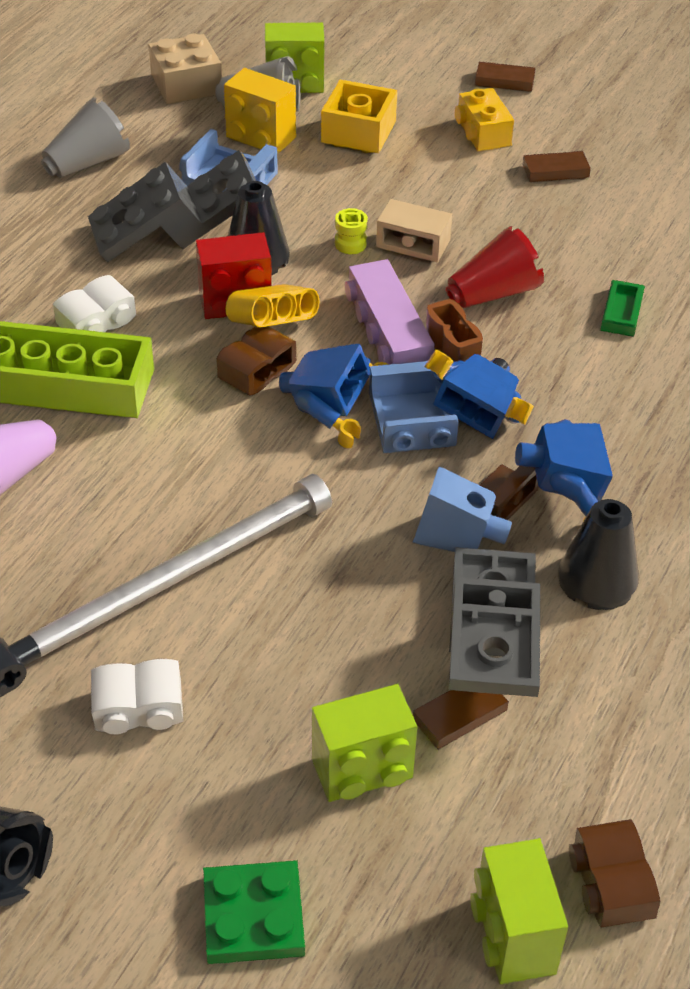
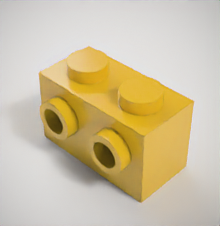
(484, 119)

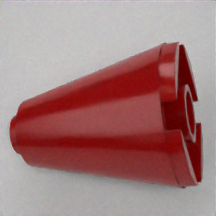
(497, 271)

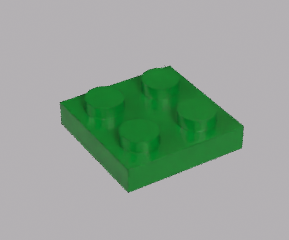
(253, 912)

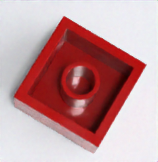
(230, 266)

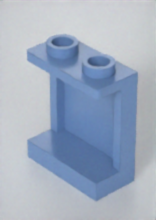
(209, 153)
(405, 410)

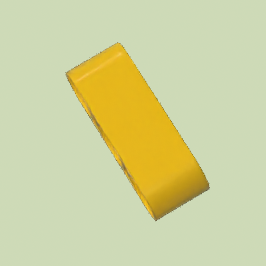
(272, 305)

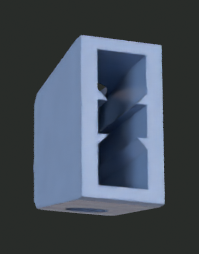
(459, 515)

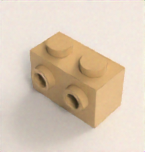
(413, 230)

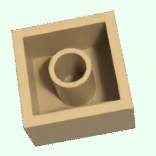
(185, 68)

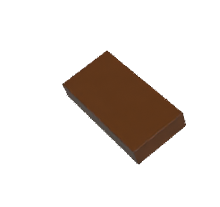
(505, 76)
(556, 166)
(457, 714)

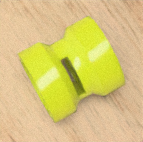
(351, 230)

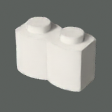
(97, 307)
(136, 696)

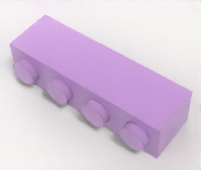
(387, 314)

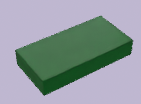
(622, 308)

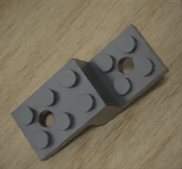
(168, 202)
(495, 615)

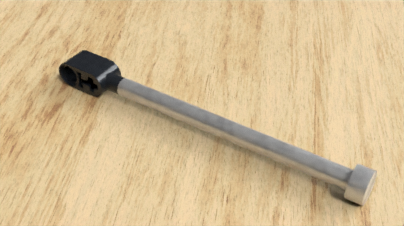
(309, 497)

